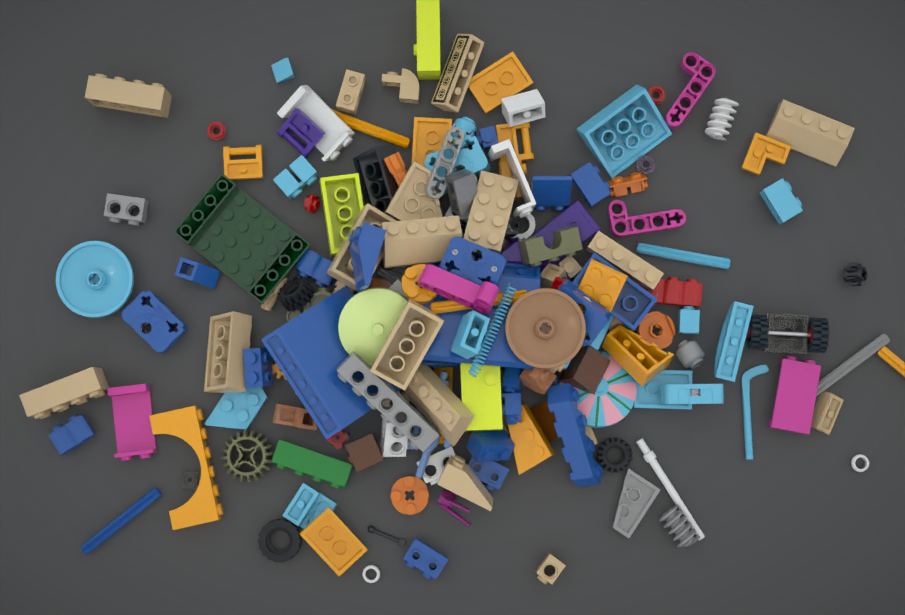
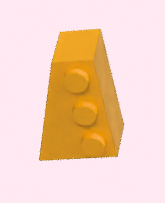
(635, 355)
(529, 441)

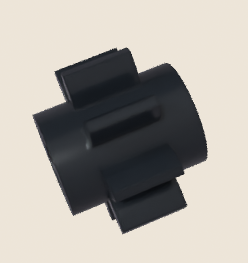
(855, 274)

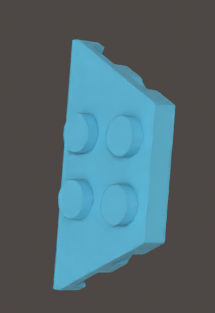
(238, 409)

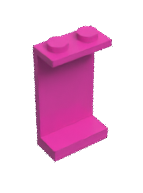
(795, 395)
(132, 422)

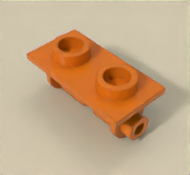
(634, 181)

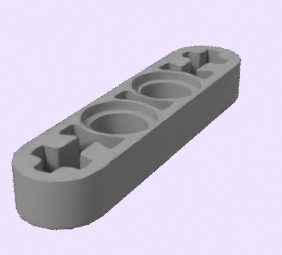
(441, 161)

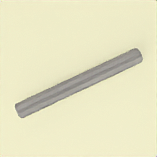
(852, 362)

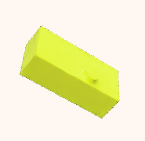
(428, 40)
(341, 207)
(482, 397)

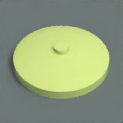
(369, 320)

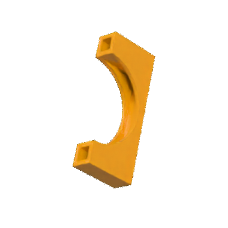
(187, 425)

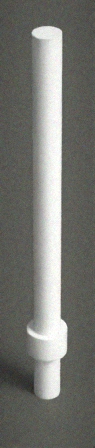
(650, 457)

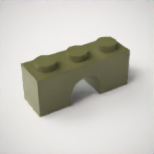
(565, 243)

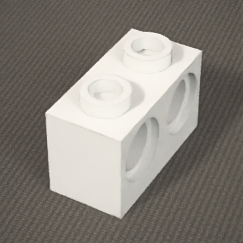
(390, 436)
(437, 461)

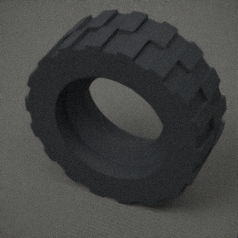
(265, 540)

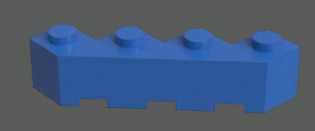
(570, 426)

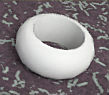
(854, 465)
(371, 567)

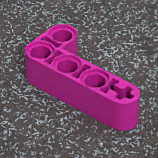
(687, 94)
(646, 219)
(459, 289)

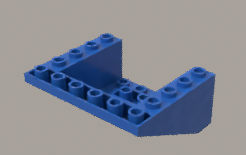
(521, 278)
(309, 355)

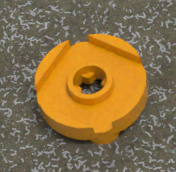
(412, 290)

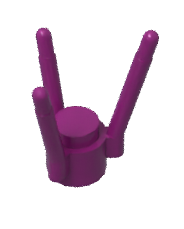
(448, 500)

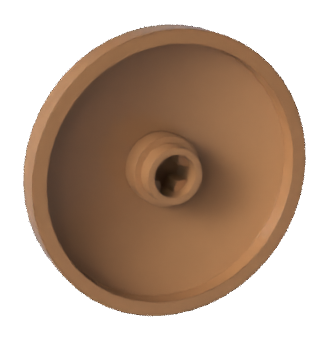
(545, 328)

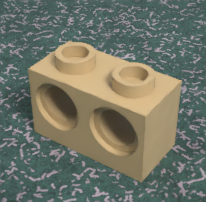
(351, 92)

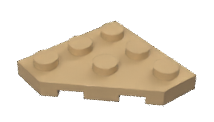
(410, 198)

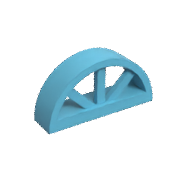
(732, 341)

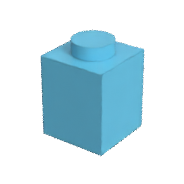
(688, 320)

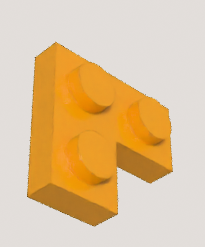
(762, 149)

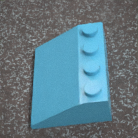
(624, 130)

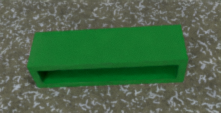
(311, 462)

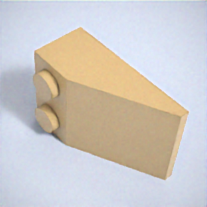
(461, 480)

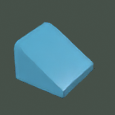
(282, 70)

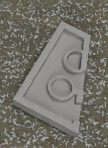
(634, 502)

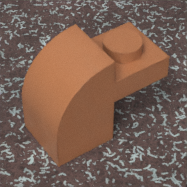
(537, 379)
(294, 417)

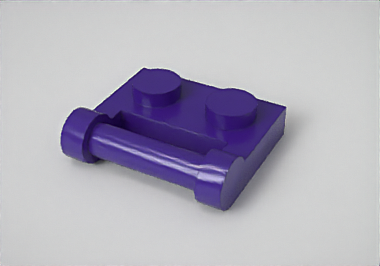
(305, 129)

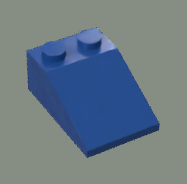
(551, 192)
(364, 251)

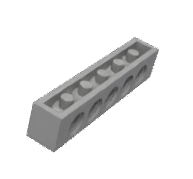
(418, 441)

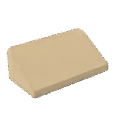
(826, 412)

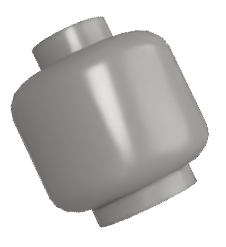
(690, 354)

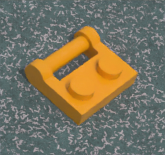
(505, 132)
(243, 168)

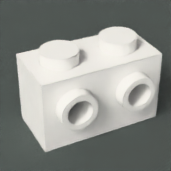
(523, 107)

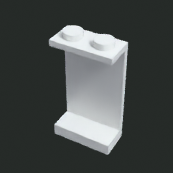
(337, 131)
(505, 149)

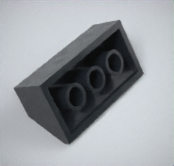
(375, 179)

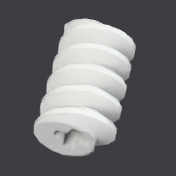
(720, 118)

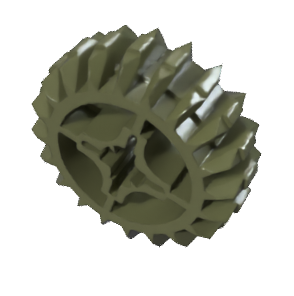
(241, 448)

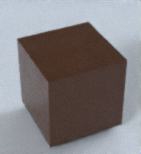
(364, 452)

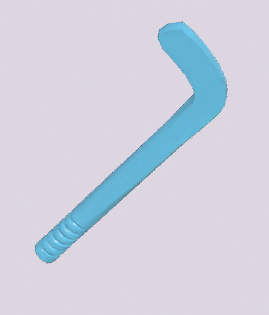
(745, 385)

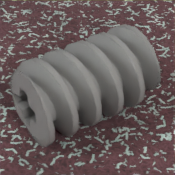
(679, 527)

